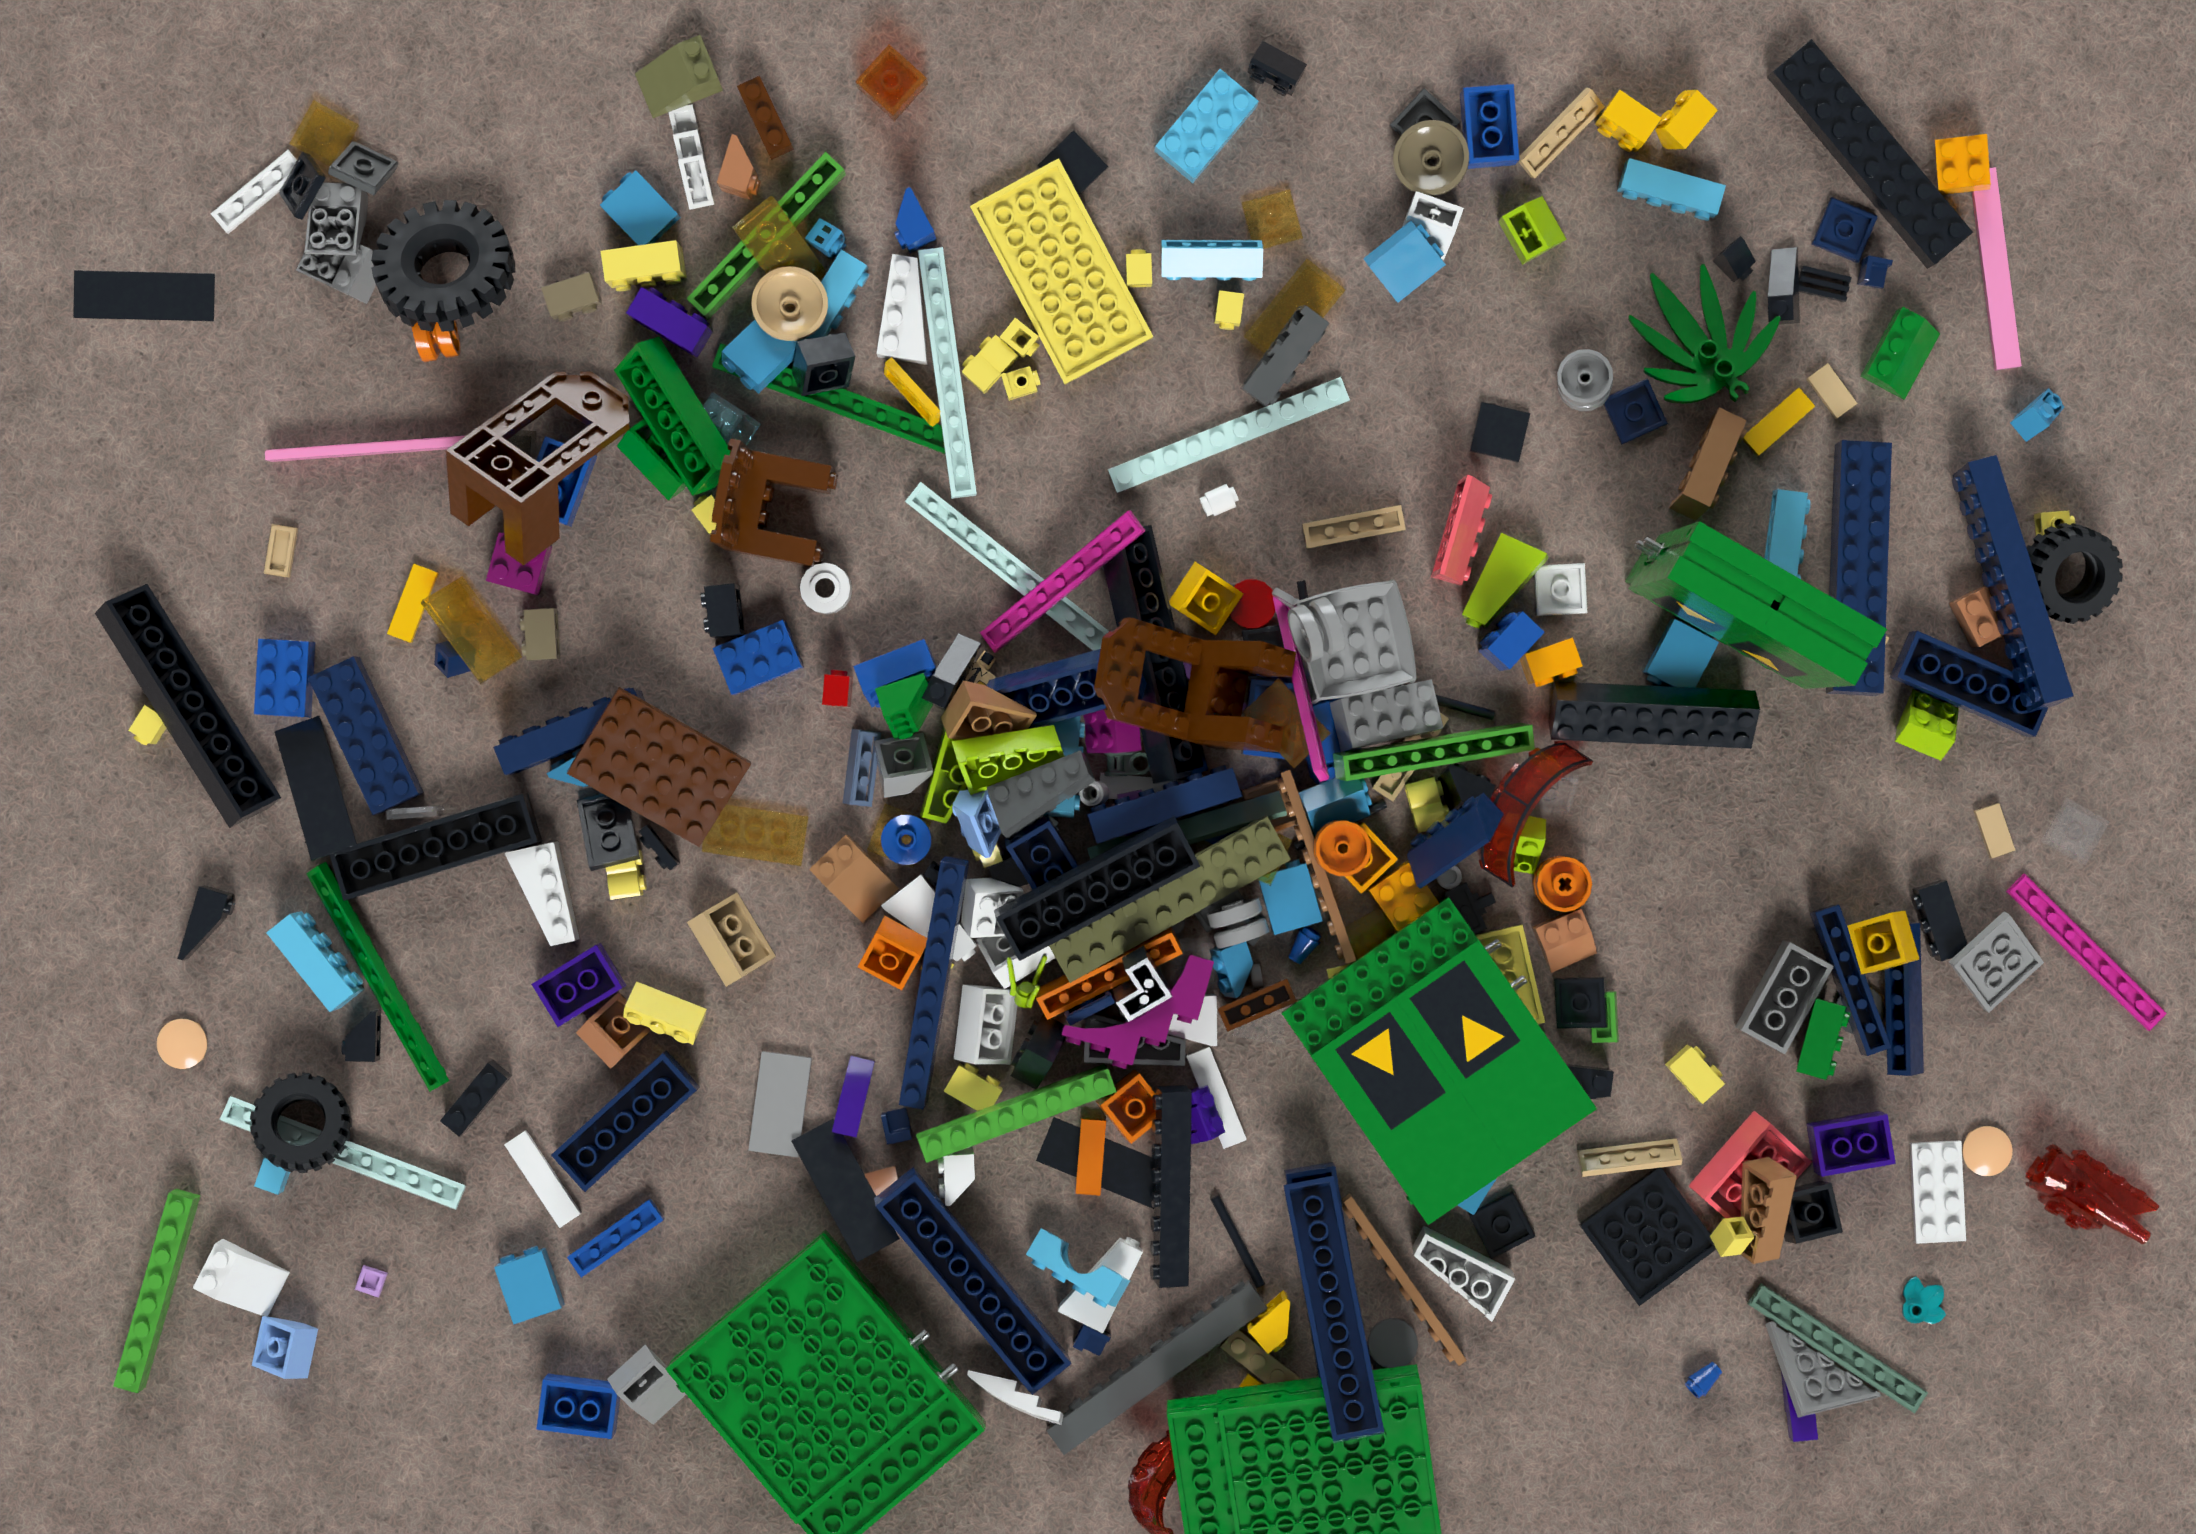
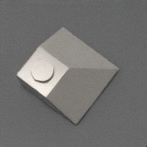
(902, 764)

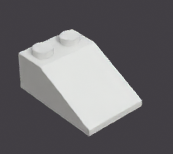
(241, 1278)

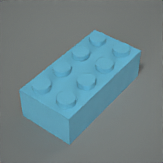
(1206, 126)
(315, 960)

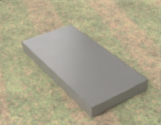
(779, 1103)

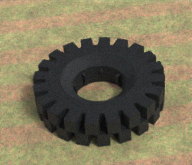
(436, 232)

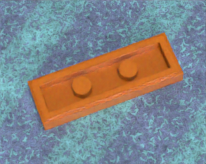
(1090, 1156)

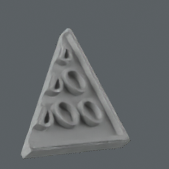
(1813, 1378)

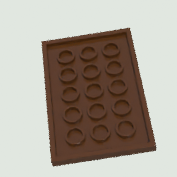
(658, 767)

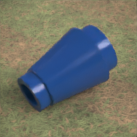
(1304, 944)
(1703, 1380)

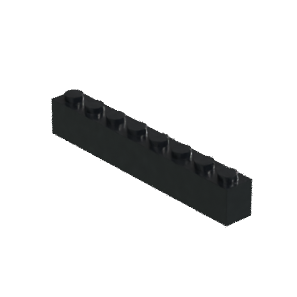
(1172, 1186)

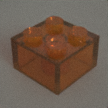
(891, 82)

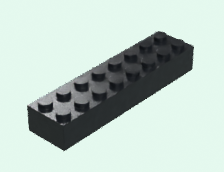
(1653, 715)
(436, 846)
(1096, 888)

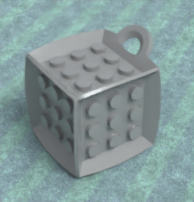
(1376, 642)

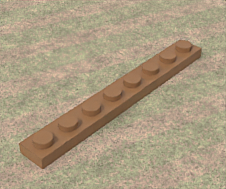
(1319, 876)
(1408, 1289)

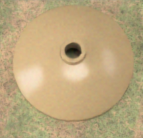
(788, 288)

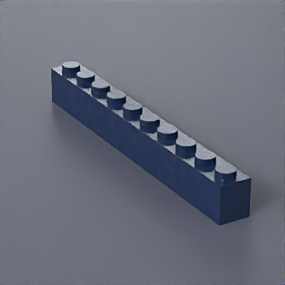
(934, 982)

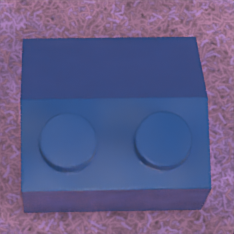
(912, 224)

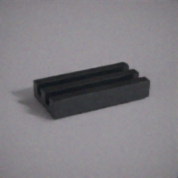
(1844, 288)

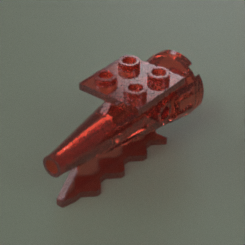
(2088, 1193)

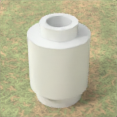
(1219, 500)
(1087, 795)

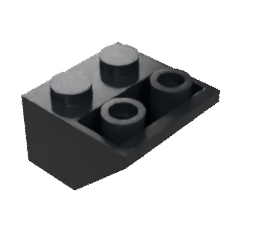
(1276, 69)
(1461, 785)

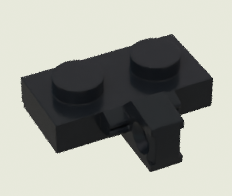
(1470, 905)

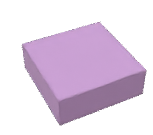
(371, 1281)

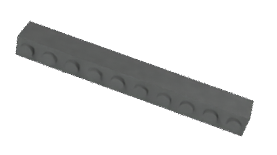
(1157, 1366)

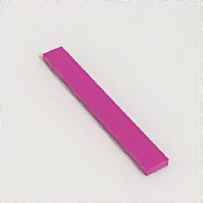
(1062, 581)
(1303, 697)
(2086, 952)

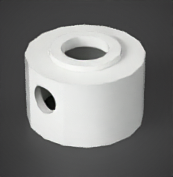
(837, 600)

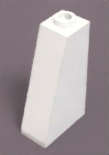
(914, 909)
(1200, 1031)
(1120, 1258)

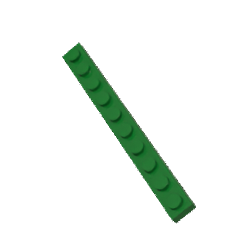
(858, 409)
(378, 977)

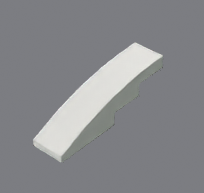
(691, 157)
(1007, 1392)

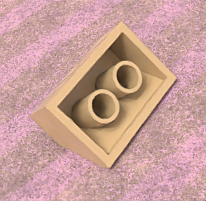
(731, 939)

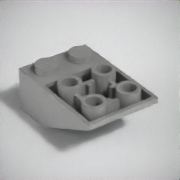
(336, 220)
(342, 272)
(646, 1385)

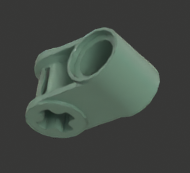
(1124, 764)

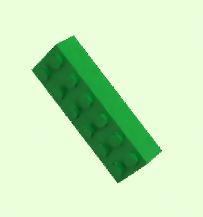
(674, 414)

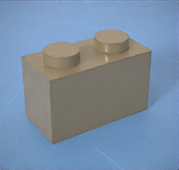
(571, 297)
(540, 634)

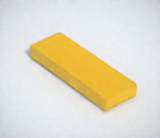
(911, 392)
(1778, 421)
(409, 609)

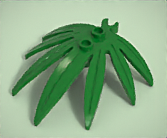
(1712, 360)

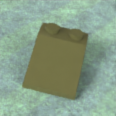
(678, 77)

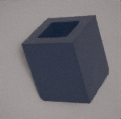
(1873, 271)
(448, 660)
(896, 1126)
(1091, 1339)

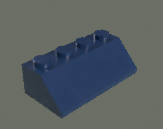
(1453, 838)

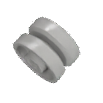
(1585, 365)
(1316, 629)
(1236, 918)

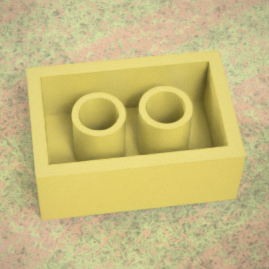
(643, 265)

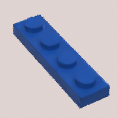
(615, 1238)

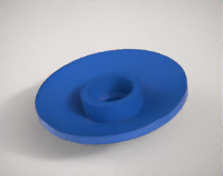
(892, 839)

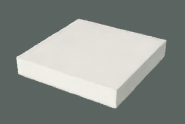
(1560, 589)

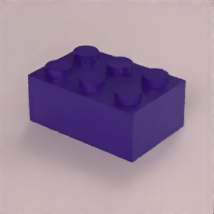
(670, 320)
(579, 984)
(1850, 1143)

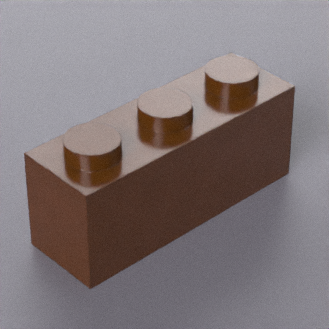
(765, 117)
(1257, 1004)

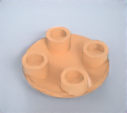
(182, 1043)
(1987, 1151)

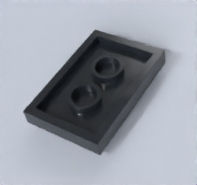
(607, 832)

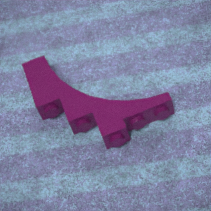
(1154, 1024)

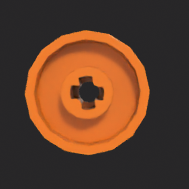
(431, 343)
(1340, 863)
(1576, 887)

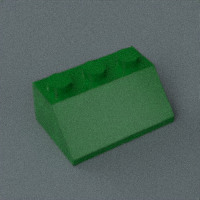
(1901, 352)
(649, 457)
(904, 706)
(1823, 1039)

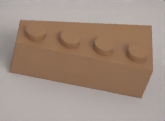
(1710, 464)
(1766, 1206)

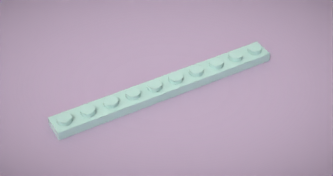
(947, 373)
(1228, 435)
(1002, 562)
(358, 1158)

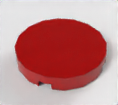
(1255, 605)

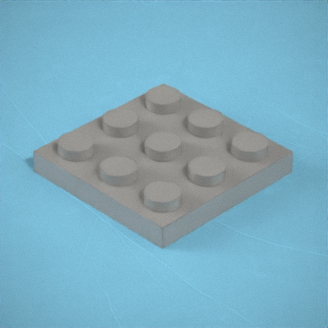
(1996, 962)

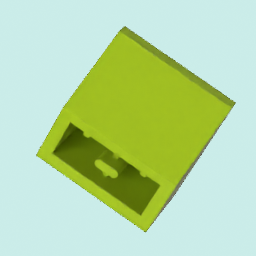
(1531, 229)
(1927, 725)
(1530, 845)

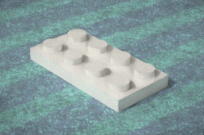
(1937, 1192)

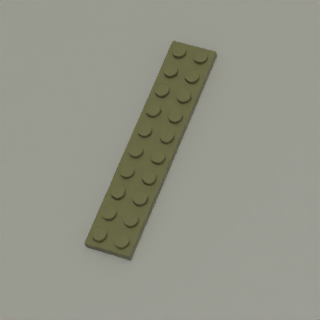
(1223, 870)

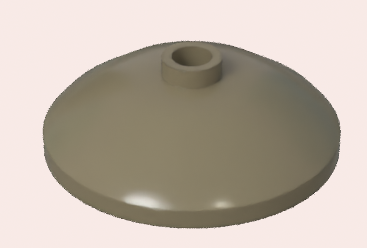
(1431, 141)

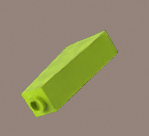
(1503, 576)

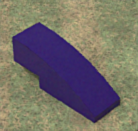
(853, 1096)
(1799, 1428)

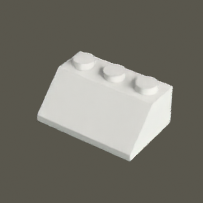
(998, 949)
(985, 1025)

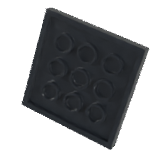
(1648, 1235)

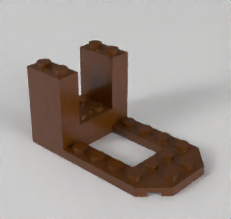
(493, 472)
(743, 499)
(1214, 686)

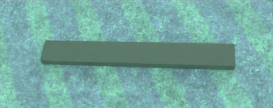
(1217, 821)
(1837, 1348)

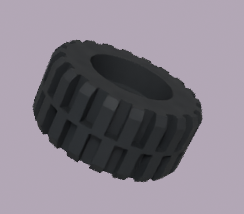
(2100, 573)
(285, 1093)

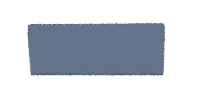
(858, 768)

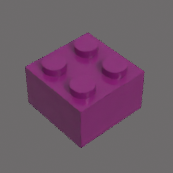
(510, 573)
(1109, 735)

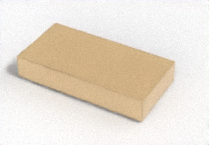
(1831, 391)
(280, 550)
(1994, 830)

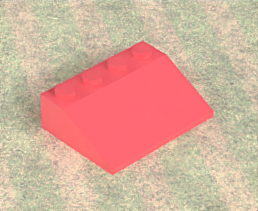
(1461, 531)
(1722, 1177)

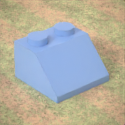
(977, 821)
(284, 1347)

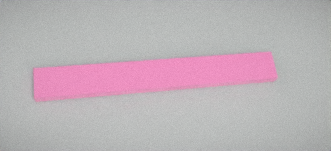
(1996, 276)
(360, 449)

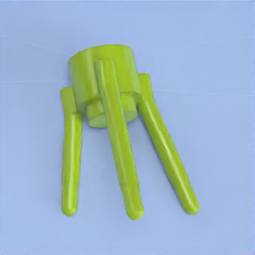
(1026, 991)

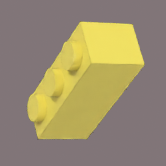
(664, 1013)

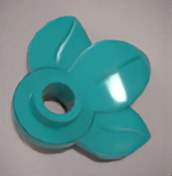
(1925, 1299)

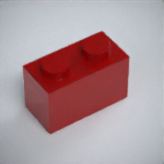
(837, 689)

